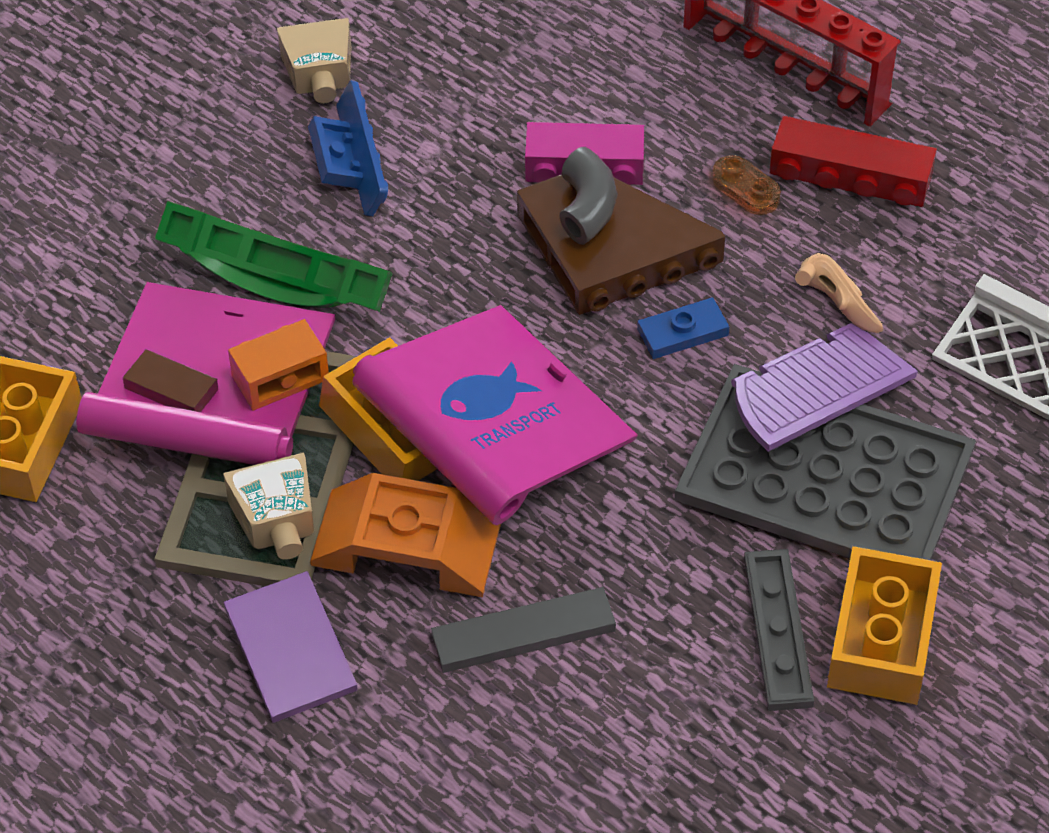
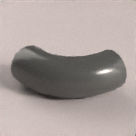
(594, 196)

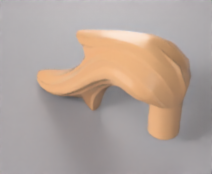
(826, 275)

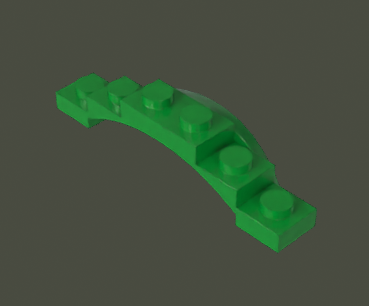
(271, 264)

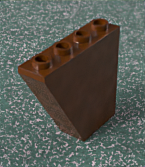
(632, 253)

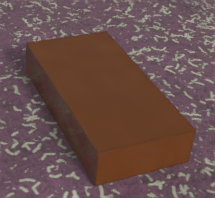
(170, 382)

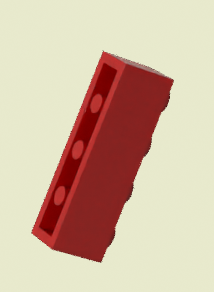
(852, 161)

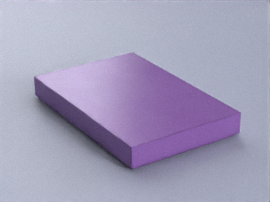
(290, 646)

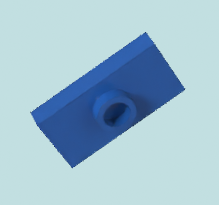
(683, 328)

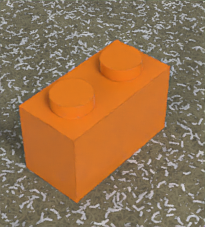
(278, 364)

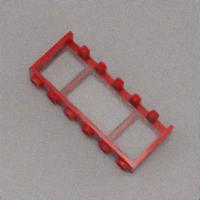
(815, 36)

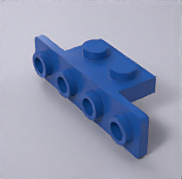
(348, 151)

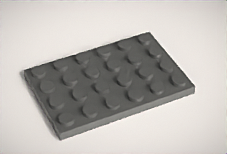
(842, 485)

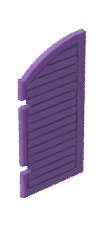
(817, 384)

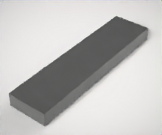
(523, 629)
(778, 630)

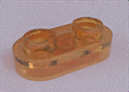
(743, 182)

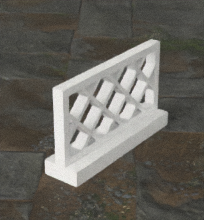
(1019, 314)

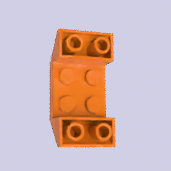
(410, 526)

